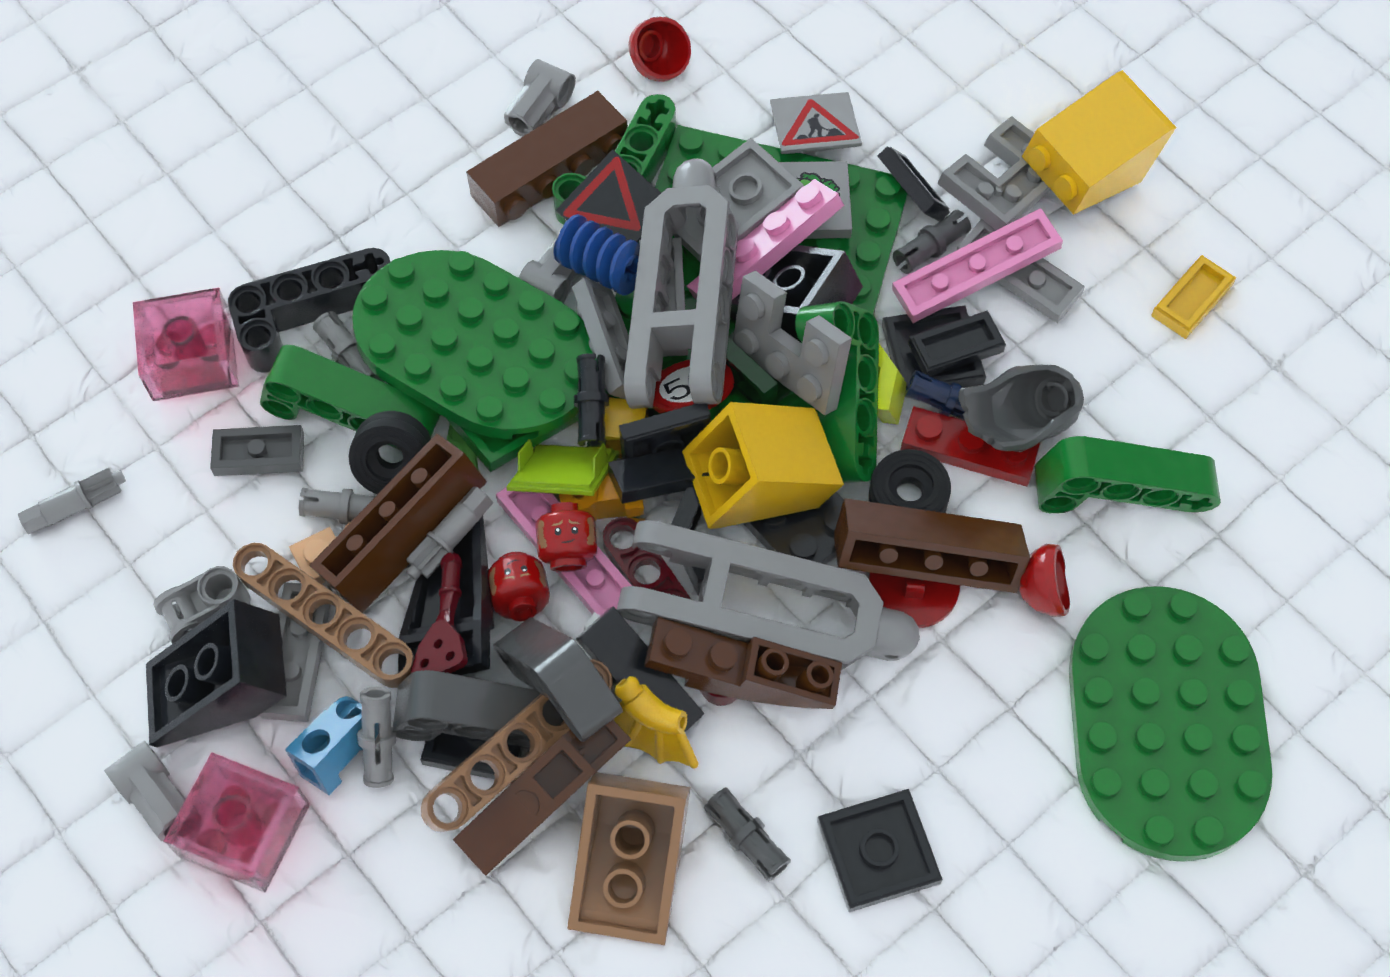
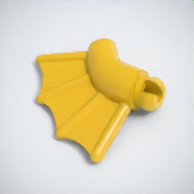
(653, 724)

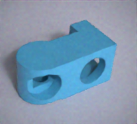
(328, 744)

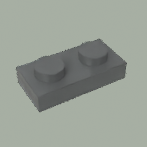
(257, 450)

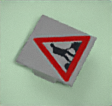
(815, 123)

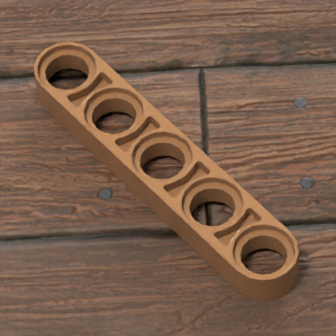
(309, 599)
(504, 764)

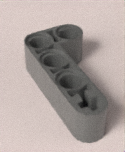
(560, 672)
(461, 706)

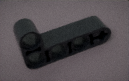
(313, 296)

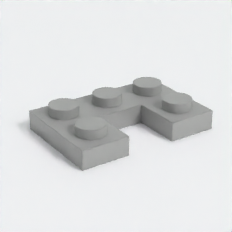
(1001, 198)
(807, 368)

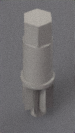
(72, 500)
(448, 533)

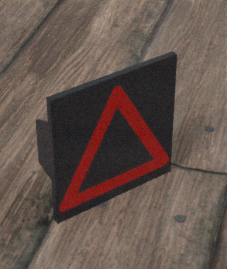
(612, 197)

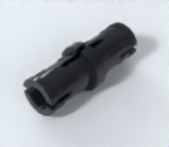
(591, 400)

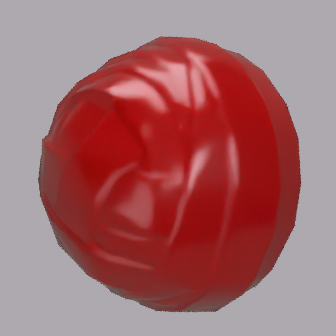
(659, 48)
(1045, 582)

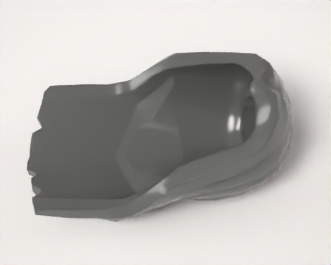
(1022, 406)

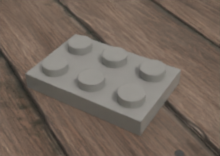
(751, 184)

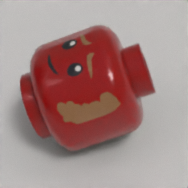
(566, 537)
(518, 586)

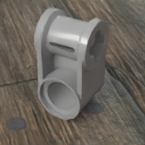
(198, 599)

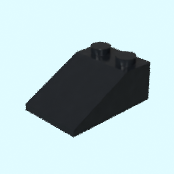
(810, 279)
(216, 674)

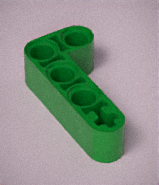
(641, 146)
(333, 392)
(853, 425)
(1124, 473)

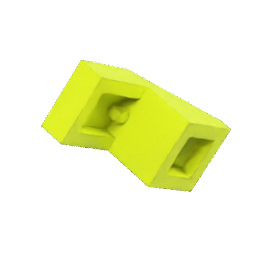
(890, 390)

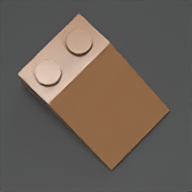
(628, 857)

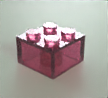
(185, 344)
(237, 822)

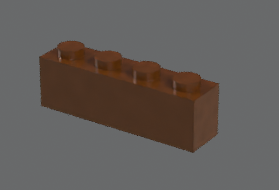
(527, 168)
(386, 532)
(930, 545)

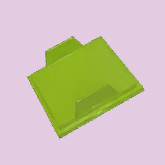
(561, 469)

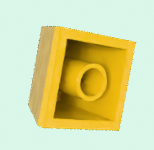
(1099, 143)
(761, 464)

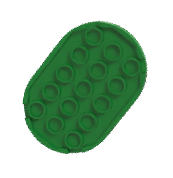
(471, 342)
(1169, 723)

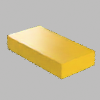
(1193, 296)

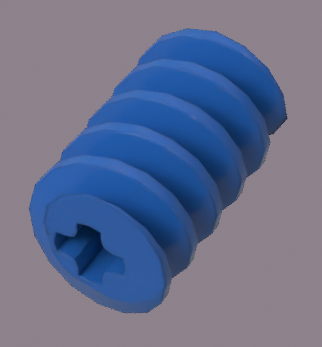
(598, 254)

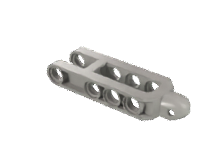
(698, 329)
(877, 629)

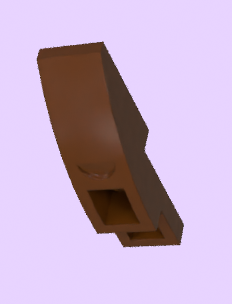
(742, 670)
(537, 795)

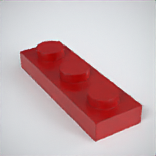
(952, 444)

